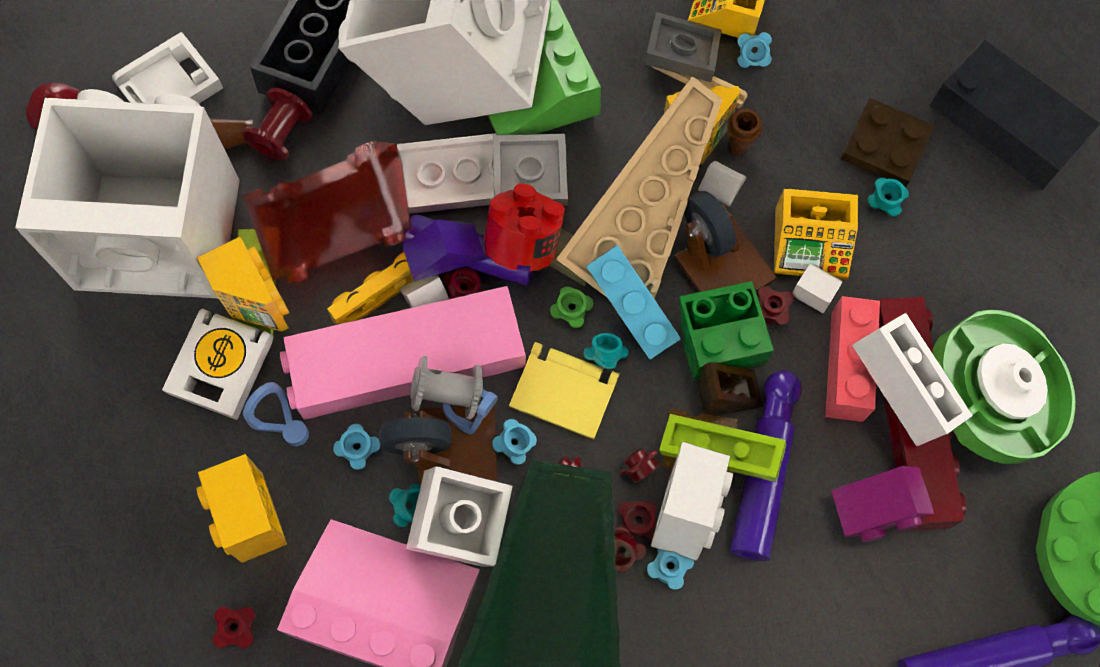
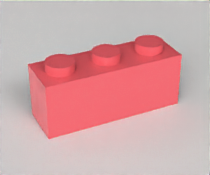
(849, 383)

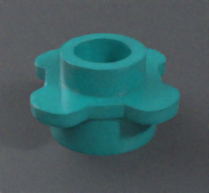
(891, 188)
(606, 350)
(399, 500)

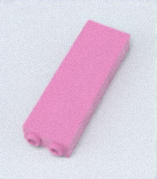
(378, 355)

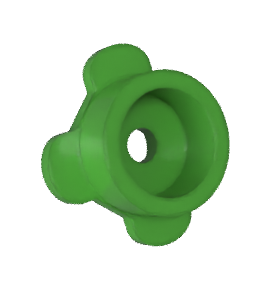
(571, 296)

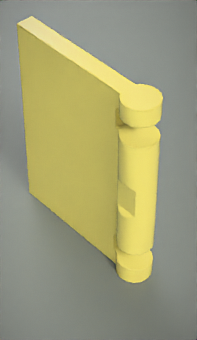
(563, 391)

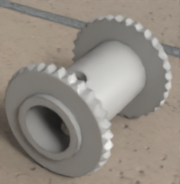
(446, 387)

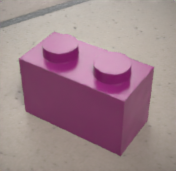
(882, 503)

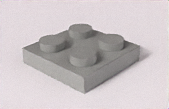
(531, 161)

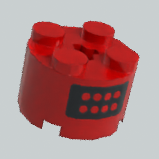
(523, 228)

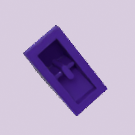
(443, 248)

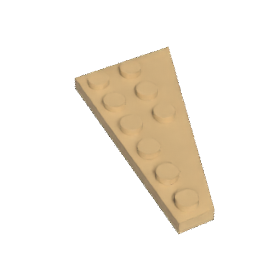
(650, 192)

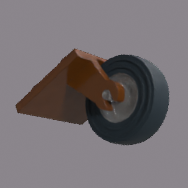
(718, 249)
(432, 441)

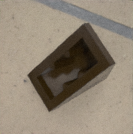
(728, 389)

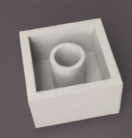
(693, 502)
(459, 517)

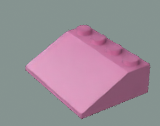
(379, 600)

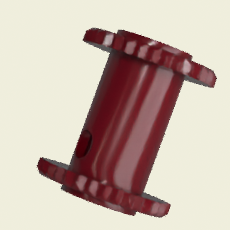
(277, 124)

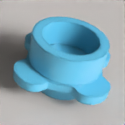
(761, 57)
(354, 435)
(524, 437)
(674, 576)

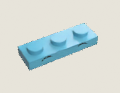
(633, 302)

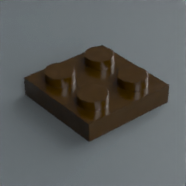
(887, 142)

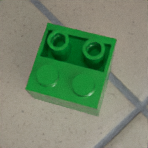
(724, 328)

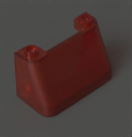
(332, 212)

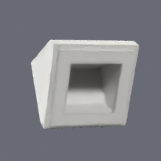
(722, 182)
(816, 288)
(424, 291)

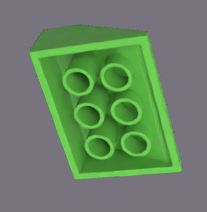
(564, 85)

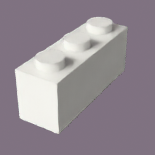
(912, 380)

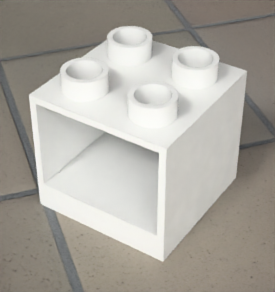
(449, 54)
(128, 194)

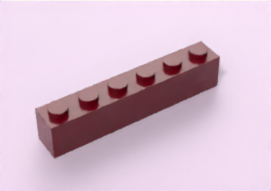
(934, 457)

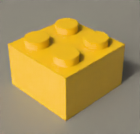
(240, 509)

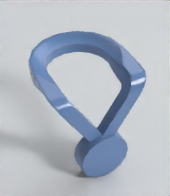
(484, 408)
(293, 432)

